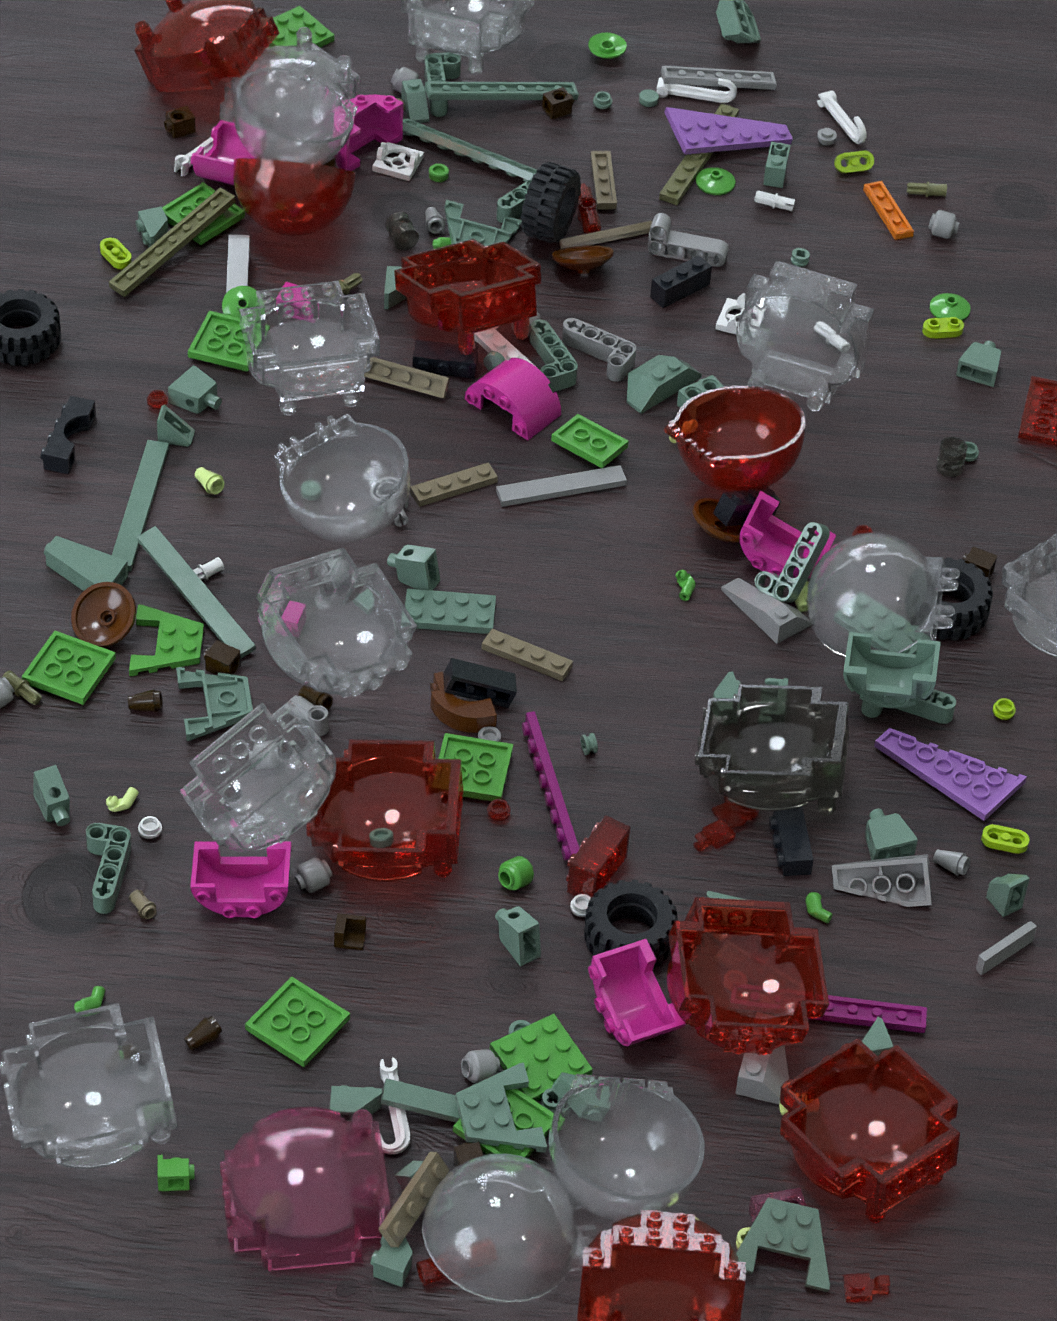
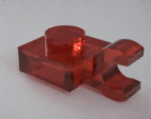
(714, 834)
(860, 1287)

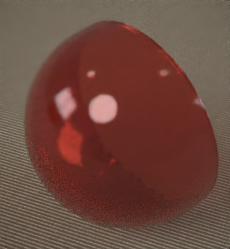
(292, 195)
(739, 437)

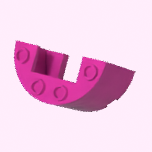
(376, 118)
(219, 161)
(520, 391)
(769, 540)
(240, 883)
(631, 994)

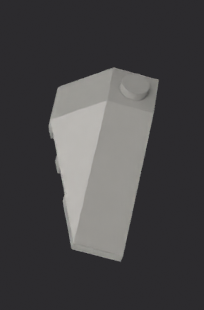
(771, 615)
(894, 880)
(763, 1075)

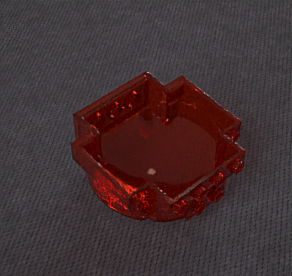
(203, 43)
(470, 289)
(396, 789)
(746, 974)
(870, 1126)
(660, 1271)

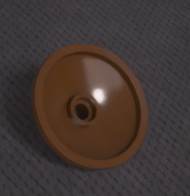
(583, 257)
(704, 516)
(96, 606)

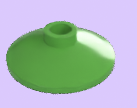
(607, 45)
(715, 181)
(235, 295)
(950, 305)

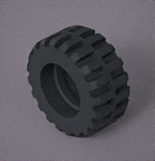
(551, 202)
(34, 342)
(976, 595)
(630, 901)

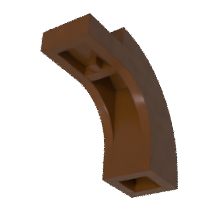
(460, 714)

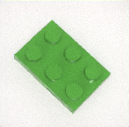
(589, 441)

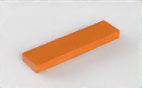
(888, 210)

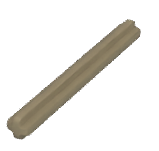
(606, 235)

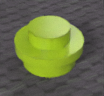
(1004, 709)

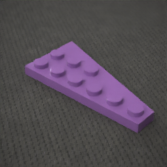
(712, 133)
(952, 773)

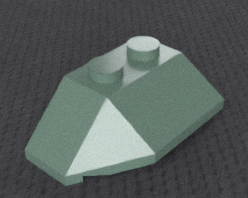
(737, 22)
(658, 381)

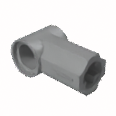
(316, 715)

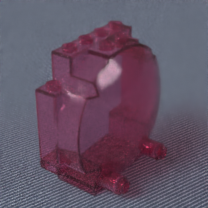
(306, 1187)

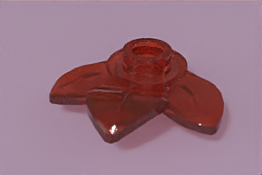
(733, 813)

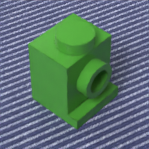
(174, 1174)

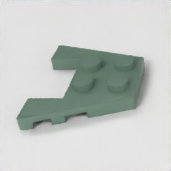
(463, 229)
(225, 700)
(487, 1114)
(791, 1232)

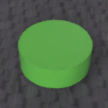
(438, 172)

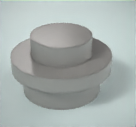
(826, 136)

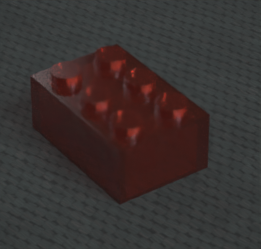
(598, 857)

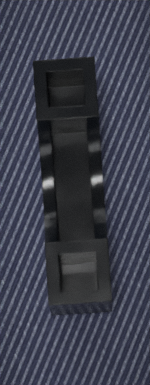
(75, 417)

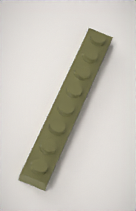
(690, 167)
(172, 242)

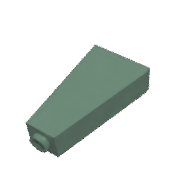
(83, 564)

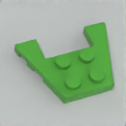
(177, 641)

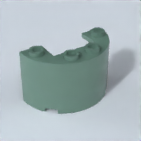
(890, 677)

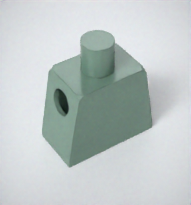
(980, 363)
(194, 391)
(416, 567)
(51, 795)
(889, 836)
(519, 934)

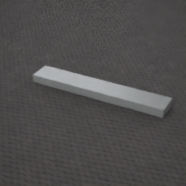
(710, 77)
(561, 485)

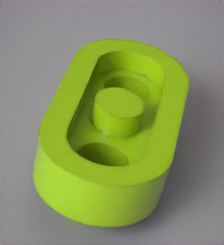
(853, 161)
(115, 253)
(943, 327)
(1005, 839)

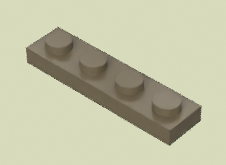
(603, 180)
(408, 377)
(453, 484)
(527, 655)
(413, 1199)

